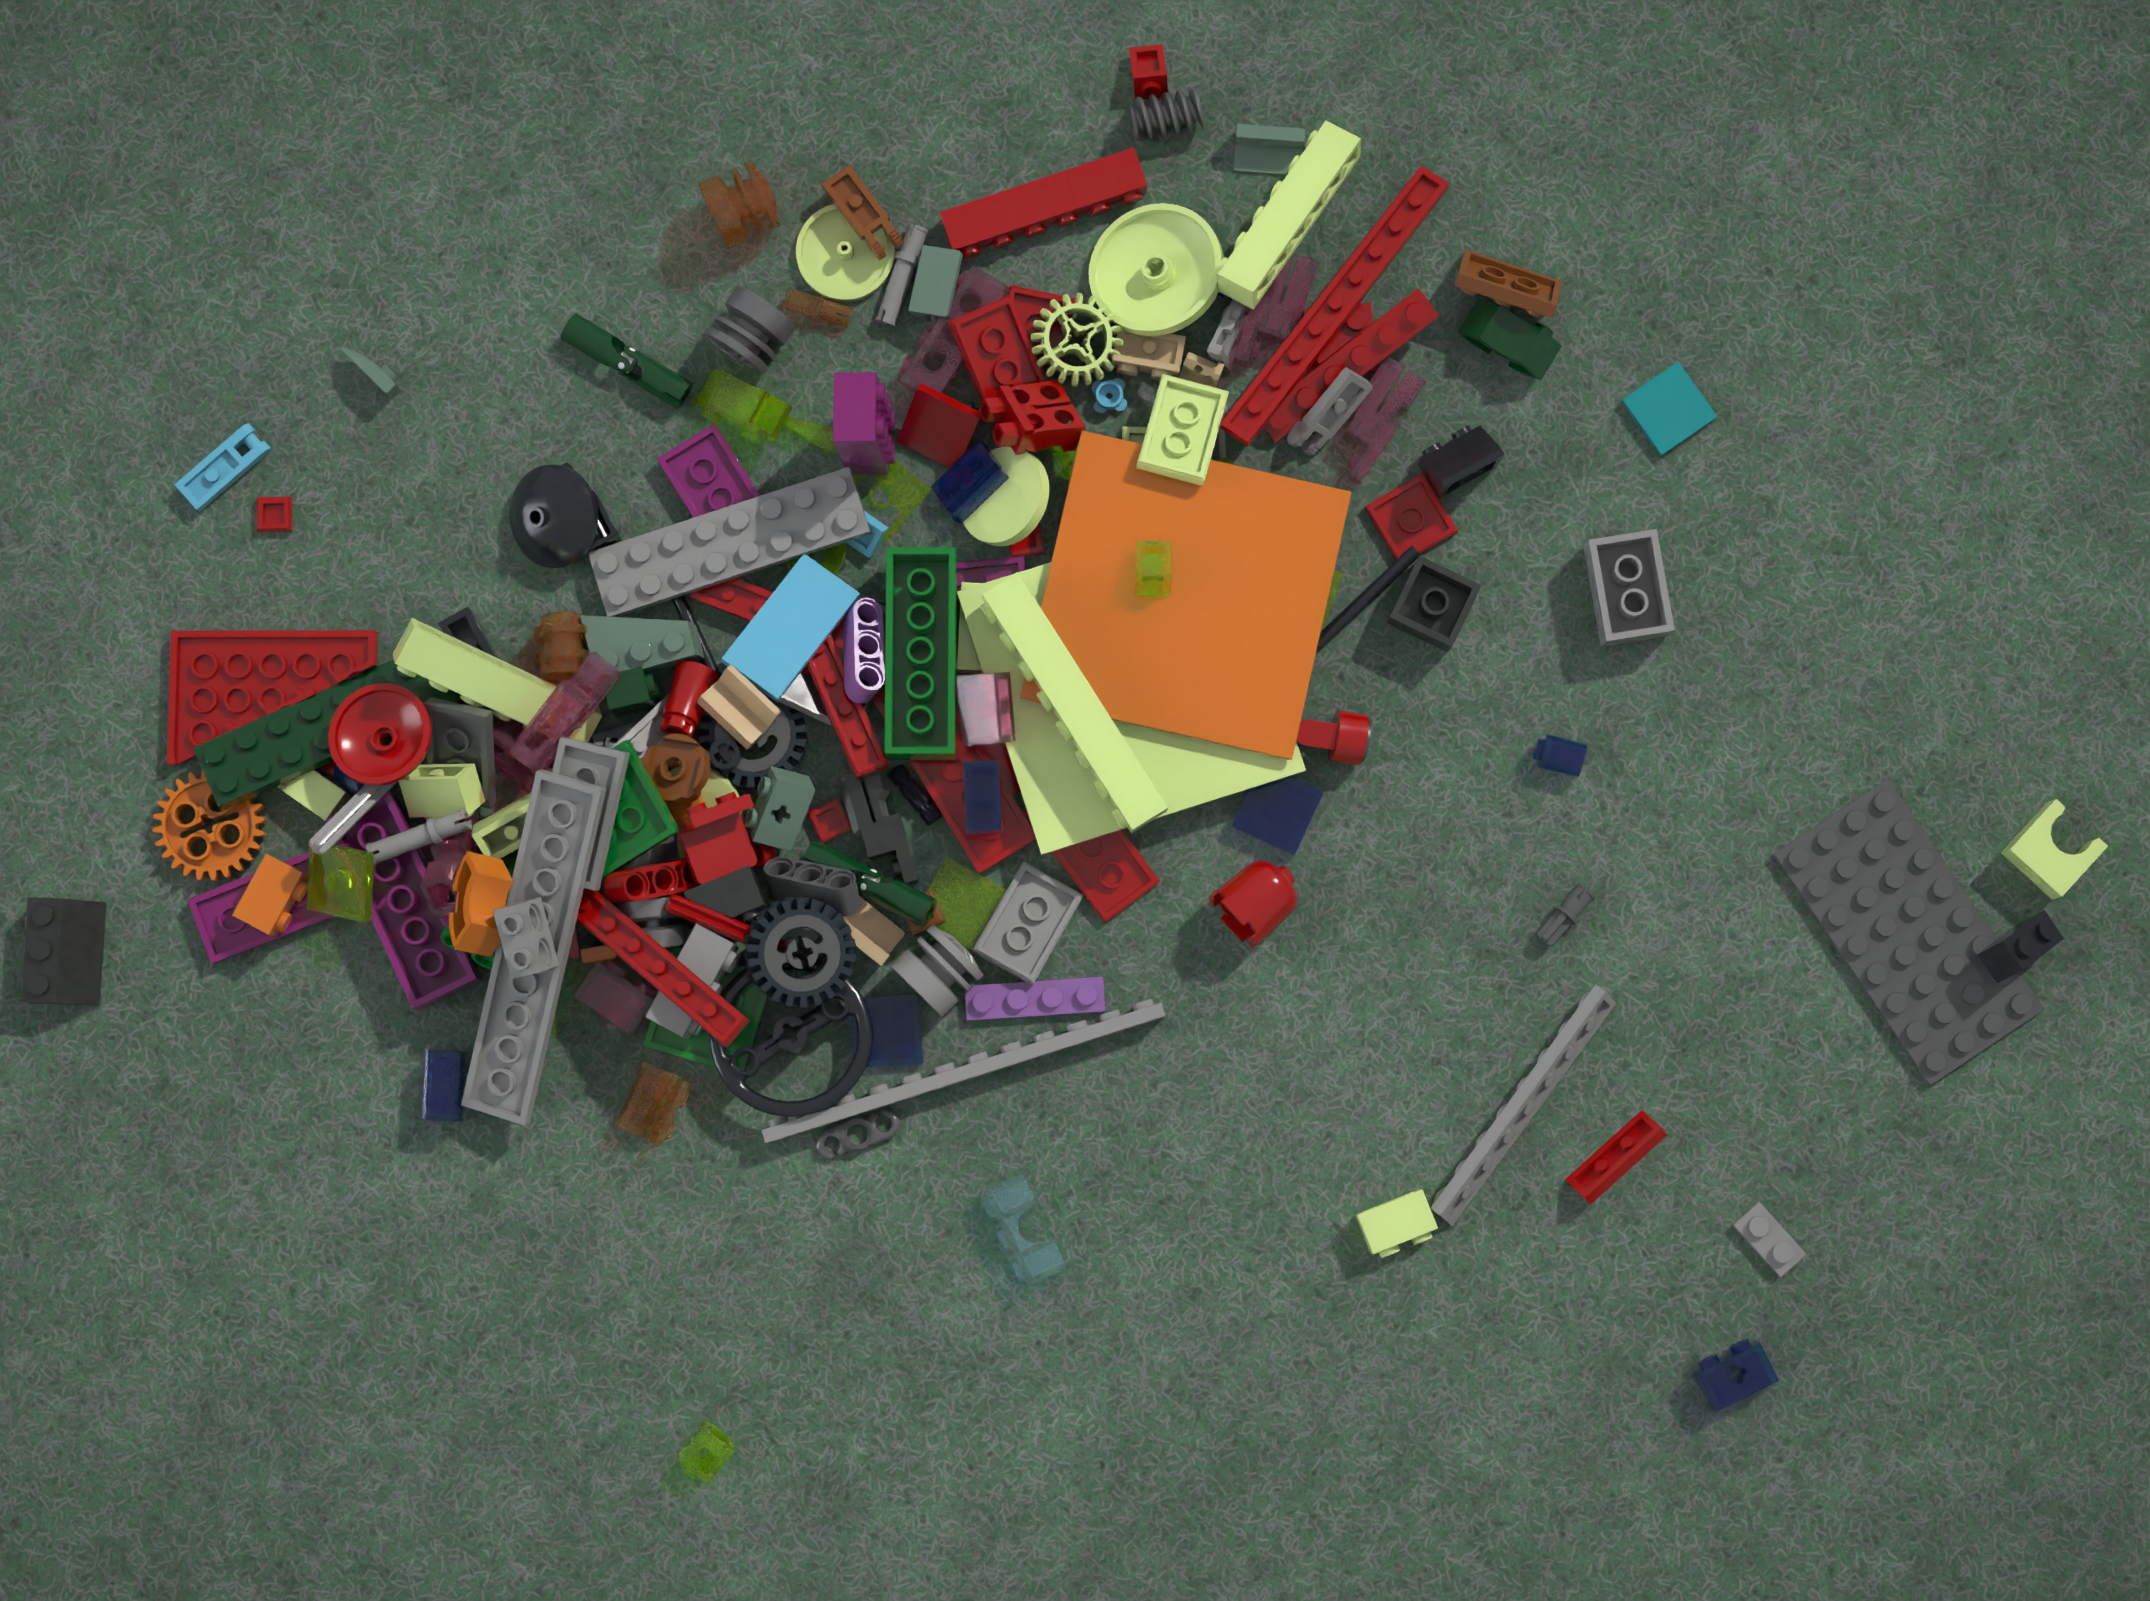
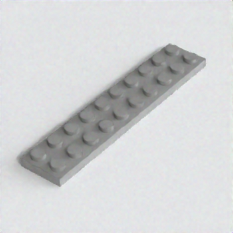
(521, 1010)

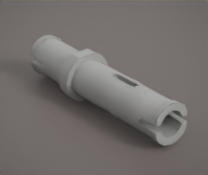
(901, 275)
(431, 832)

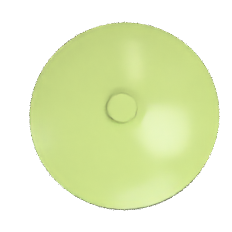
(1156, 269)

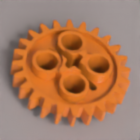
(219, 854)

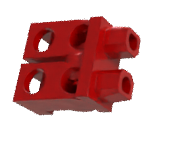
(1032, 418)

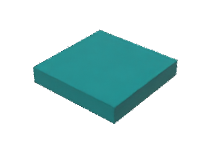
(1669, 409)

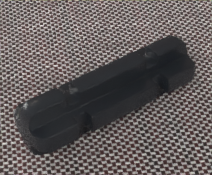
(914, 794)

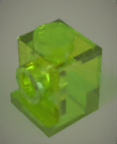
(708, 1465)

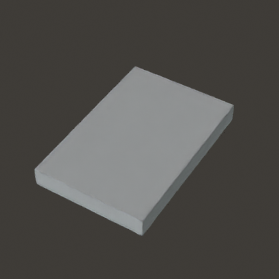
(1027, 923)

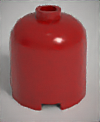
(1256, 900)

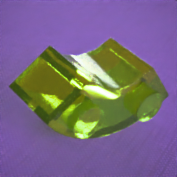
(742, 406)

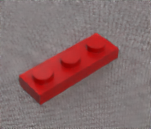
(1616, 1157)

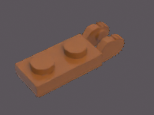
(861, 209)

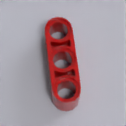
(642, 881)

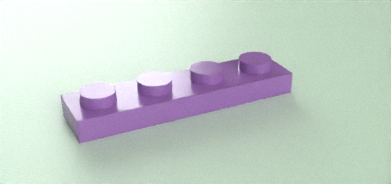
(1041, 999)

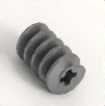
(1166, 113)

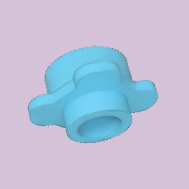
(1114, 387)

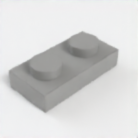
(1769, 1239)

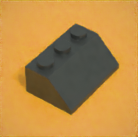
(63, 951)

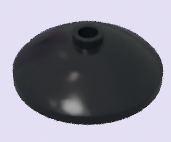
(566, 513)

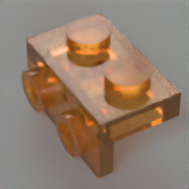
(653, 1104)

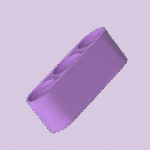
(871, 638)

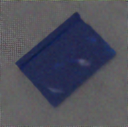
(969, 482)

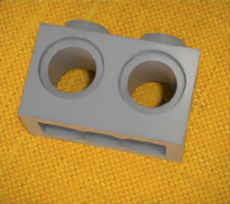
(525, 938)

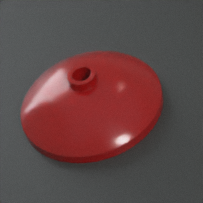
(364, 724)

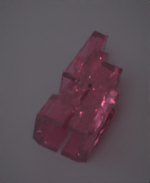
(1271, 319)
(1374, 429)
(564, 712)
(442, 871)

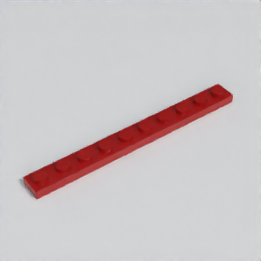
(1334, 306)

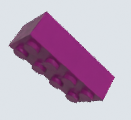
(863, 423)

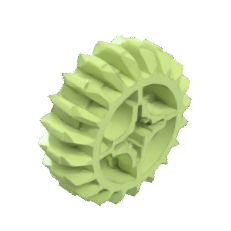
(1068, 325)

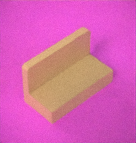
(739, 707)
(873, 932)

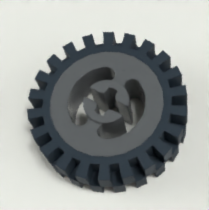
(785, 755)
(833, 942)

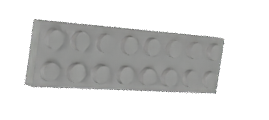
(729, 543)

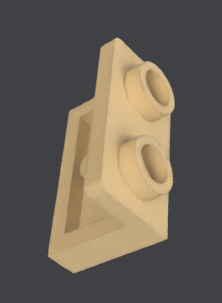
(1149, 354)

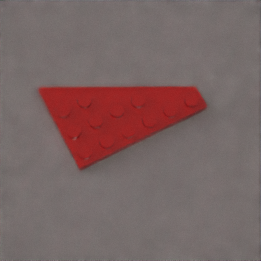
(243, 675)

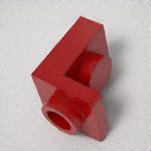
(1148, 71)

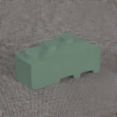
(642, 642)

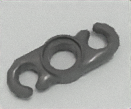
(874, 1137)

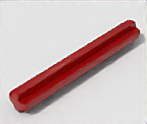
(710, 919)

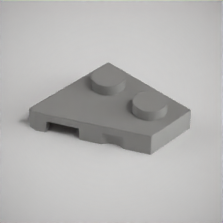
(1228, 335)

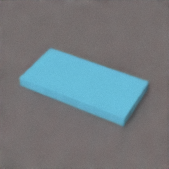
(790, 627)

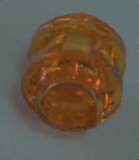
(563, 645)

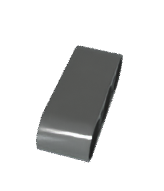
(816, 881)

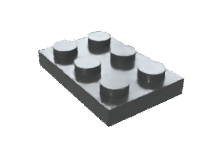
(463, 737)

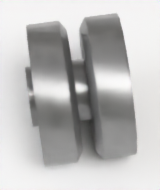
(652, 918)

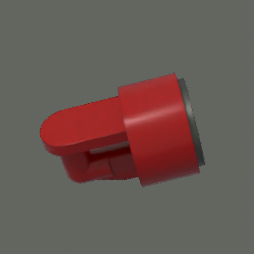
(1344, 738)

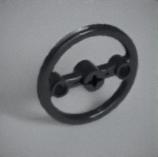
(736, 1079)

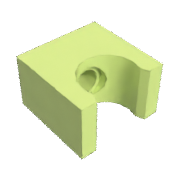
(2042, 861)

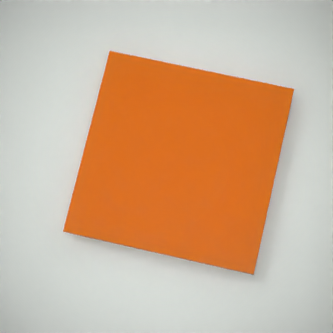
(1244, 607)

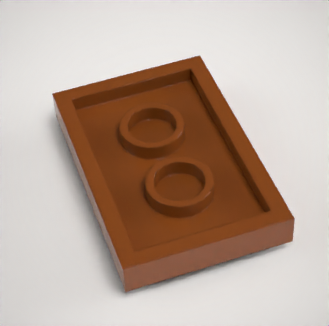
(1508, 284)

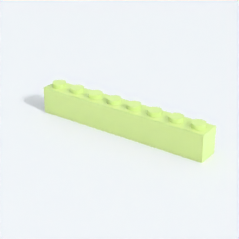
(1073, 702)

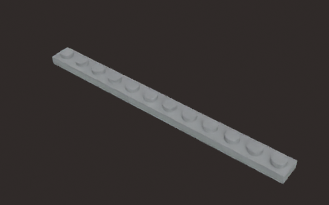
(977, 1066)

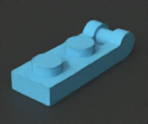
(222, 467)

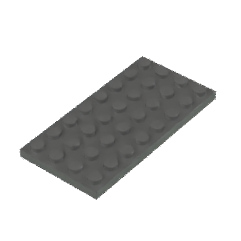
(1906, 931)

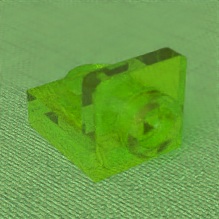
(1153, 568)

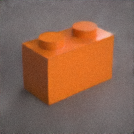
(271, 896)

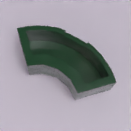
(1499, 330)

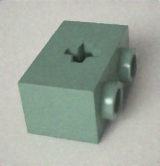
(778, 824)

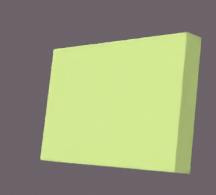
(1182, 429)

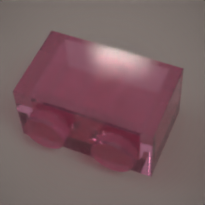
(985, 708)
(616, 997)

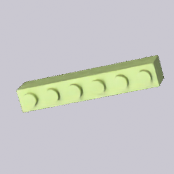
(1288, 214)
(477, 676)

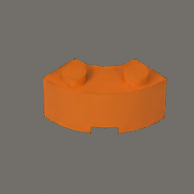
(480, 888)

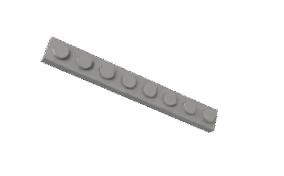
(1517, 1113)

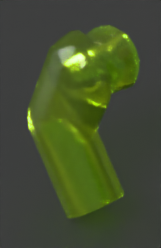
(1067, 459)

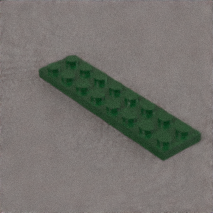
(291, 738)

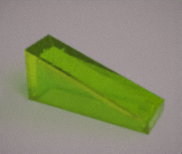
(814, 433)

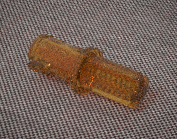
(817, 307)

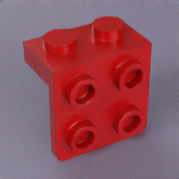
(716, 838)

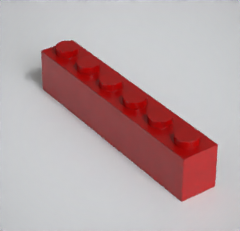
(1044, 202)

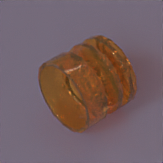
(740, 204)

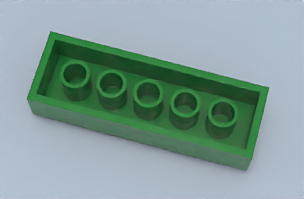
(921, 653)

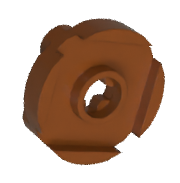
(694, 771)

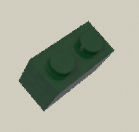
(633, 692)

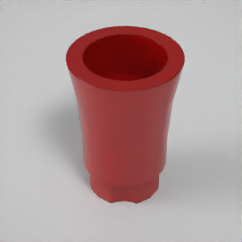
(682, 711)

